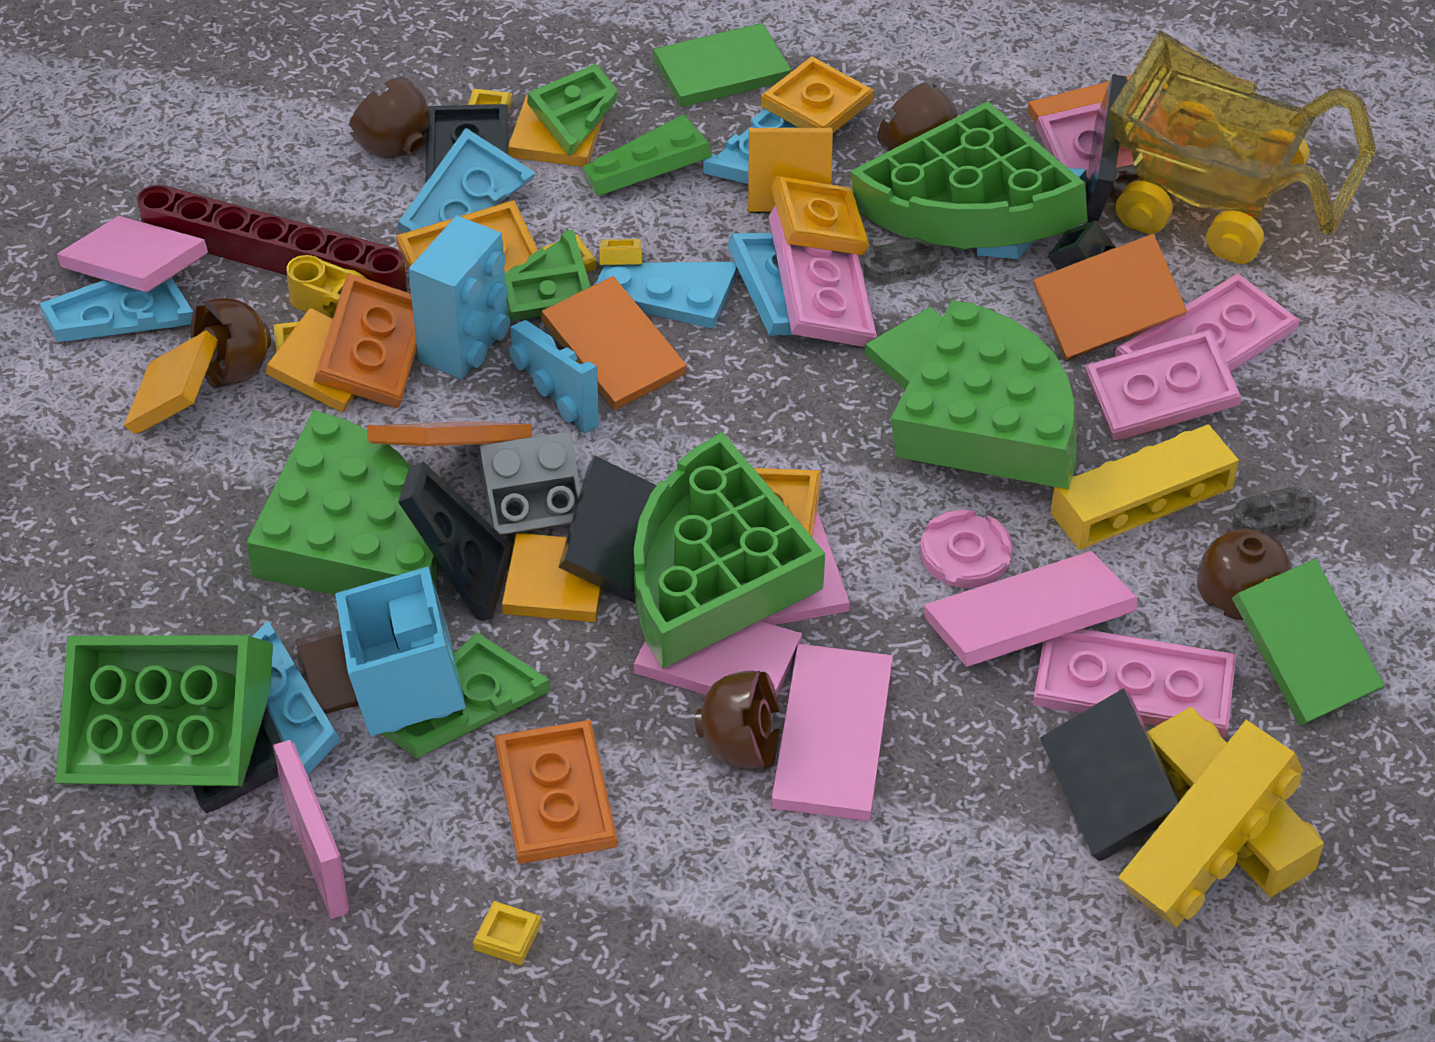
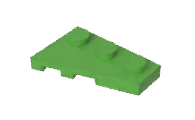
(648, 156)
(491, 687)

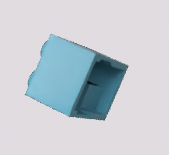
(399, 651)

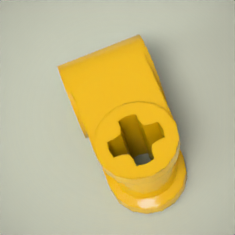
(315, 284)

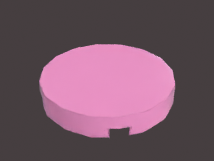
(965, 561)

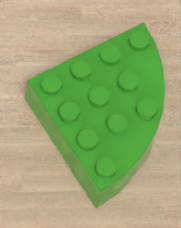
(971, 185)
(989, 402)
(337, 514)
(717, 553)

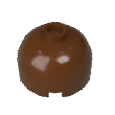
(916, 114)
(393, 121)
(240, 342)
(1237, 563)
(736, 714)

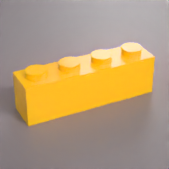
(1144, 486)
(1212, 824)
(1285, 848)

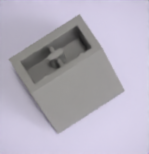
(530, 482)

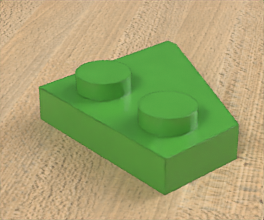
(573, 105)
(546, 278)

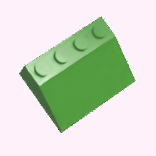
(162, 709)

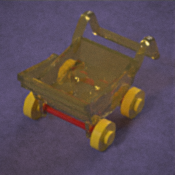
(1222, 147)

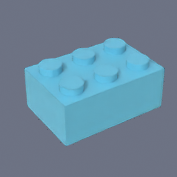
(459, 297)

